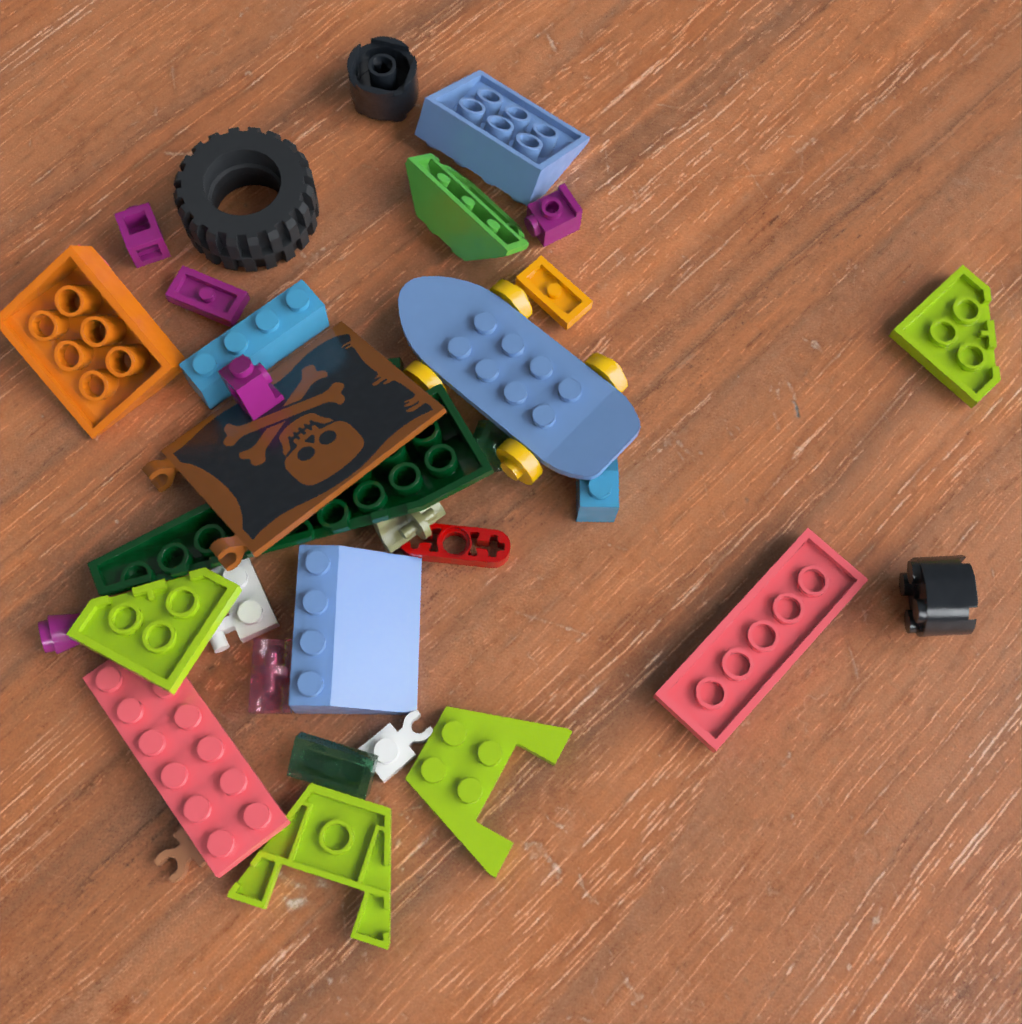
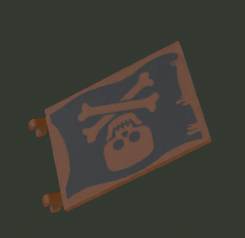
(336, 423)

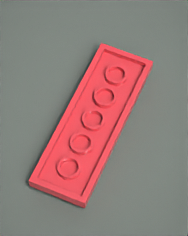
(760, 640)
(191, 765)

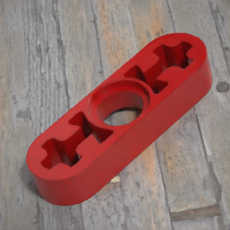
(463, 558)

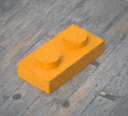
(553, 292)

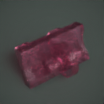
(270, 676)

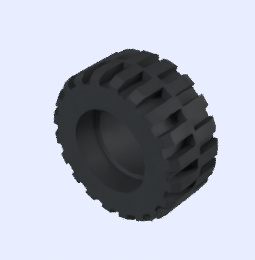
(241, 161)

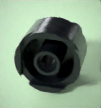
(383, 79)
(939, 596)

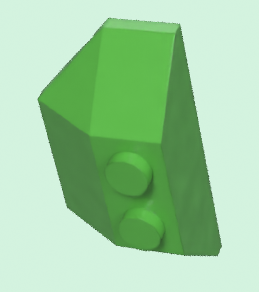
(461, 212)

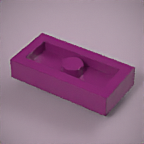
(207, 296)

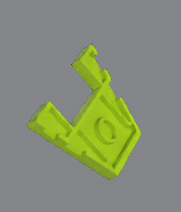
(463, 766)
(335, 840)

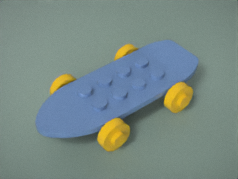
(517, 377)

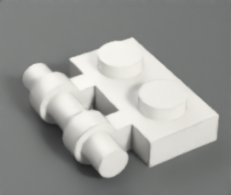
(250, 613)

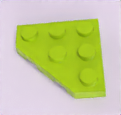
(954, 336)
(158, 625)

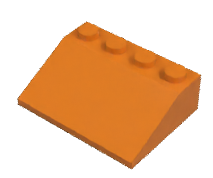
(90, 339)

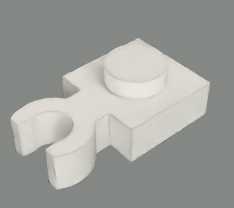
(394, 746)

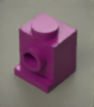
(553, 216)
(142, 235)
(250, 386)

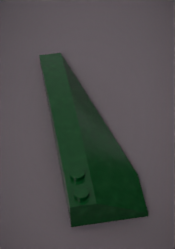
(411, 479)

